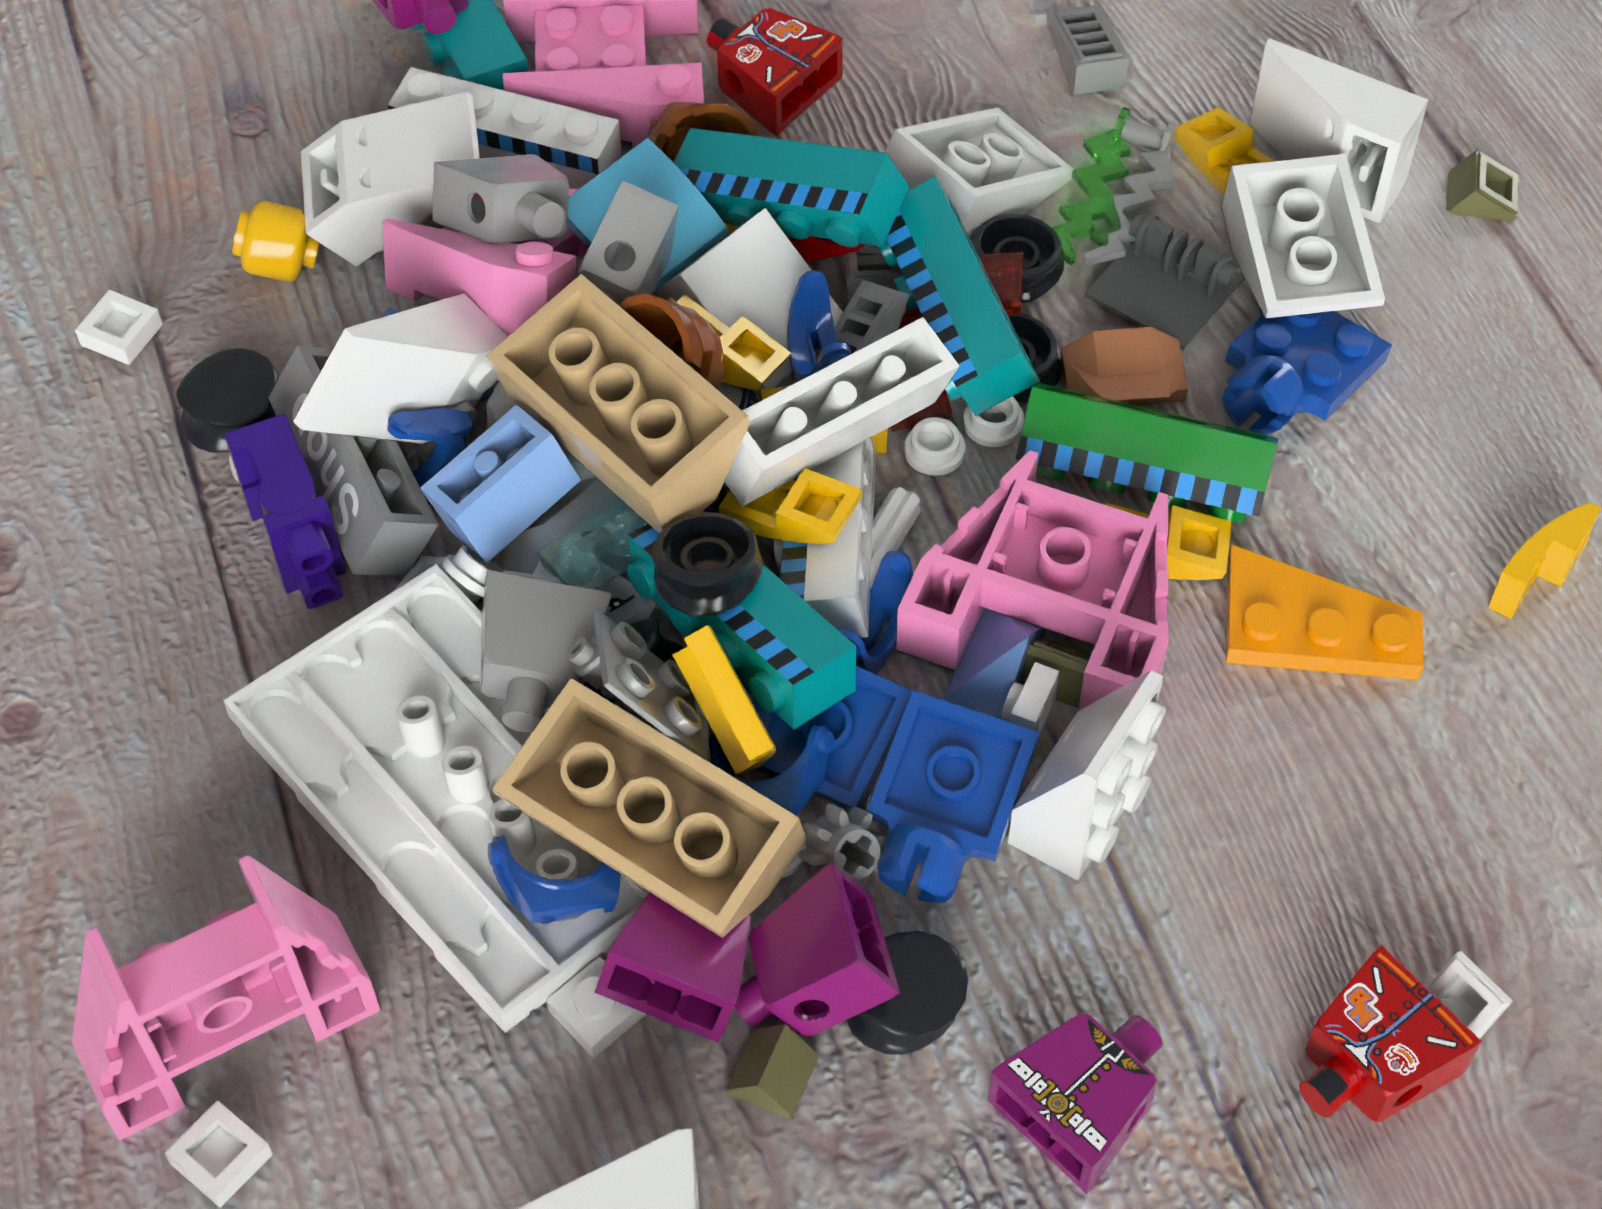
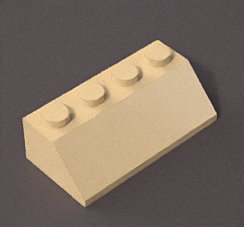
(622, 403)
(652, 809)

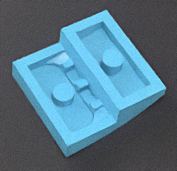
(651, 170)

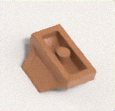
(1126, 366)

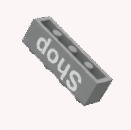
(365, 481)

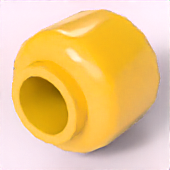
(274, 242)

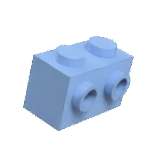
(501, 483)

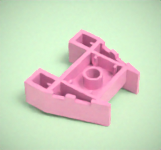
(596, 57)
(501, 279)
(1053, 566)
(210, 995)

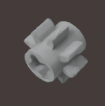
(830, 832)

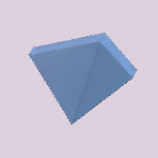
(992, 663)

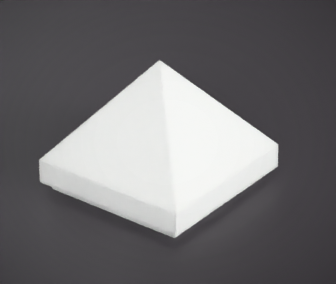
(1469, 994)

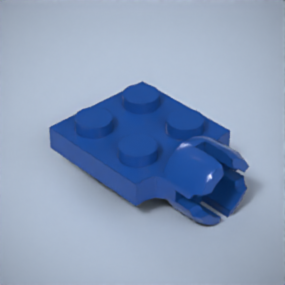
(1298, 367)
(862, 735)
(947, 793)

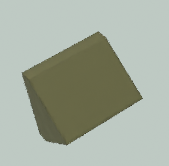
(1064, 659)
(773, 1070)

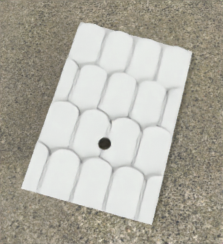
(420, 808)

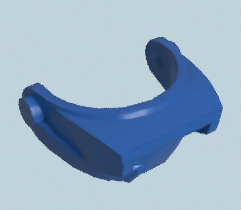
(812, 327)
(441, 425)
(885, 597)
(798, 782)
(552, 899)

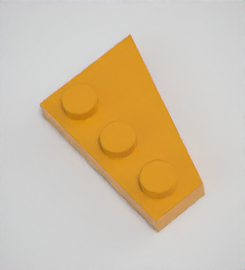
(1315, 624)

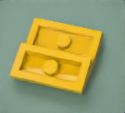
(724, 701)

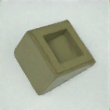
(1482, 189)

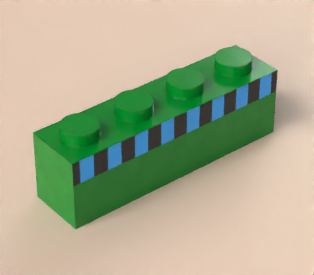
(1148, 451)

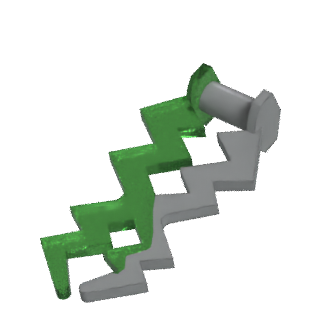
(1106, 151)

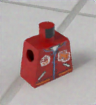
(775, 65)
(1384, 1043)

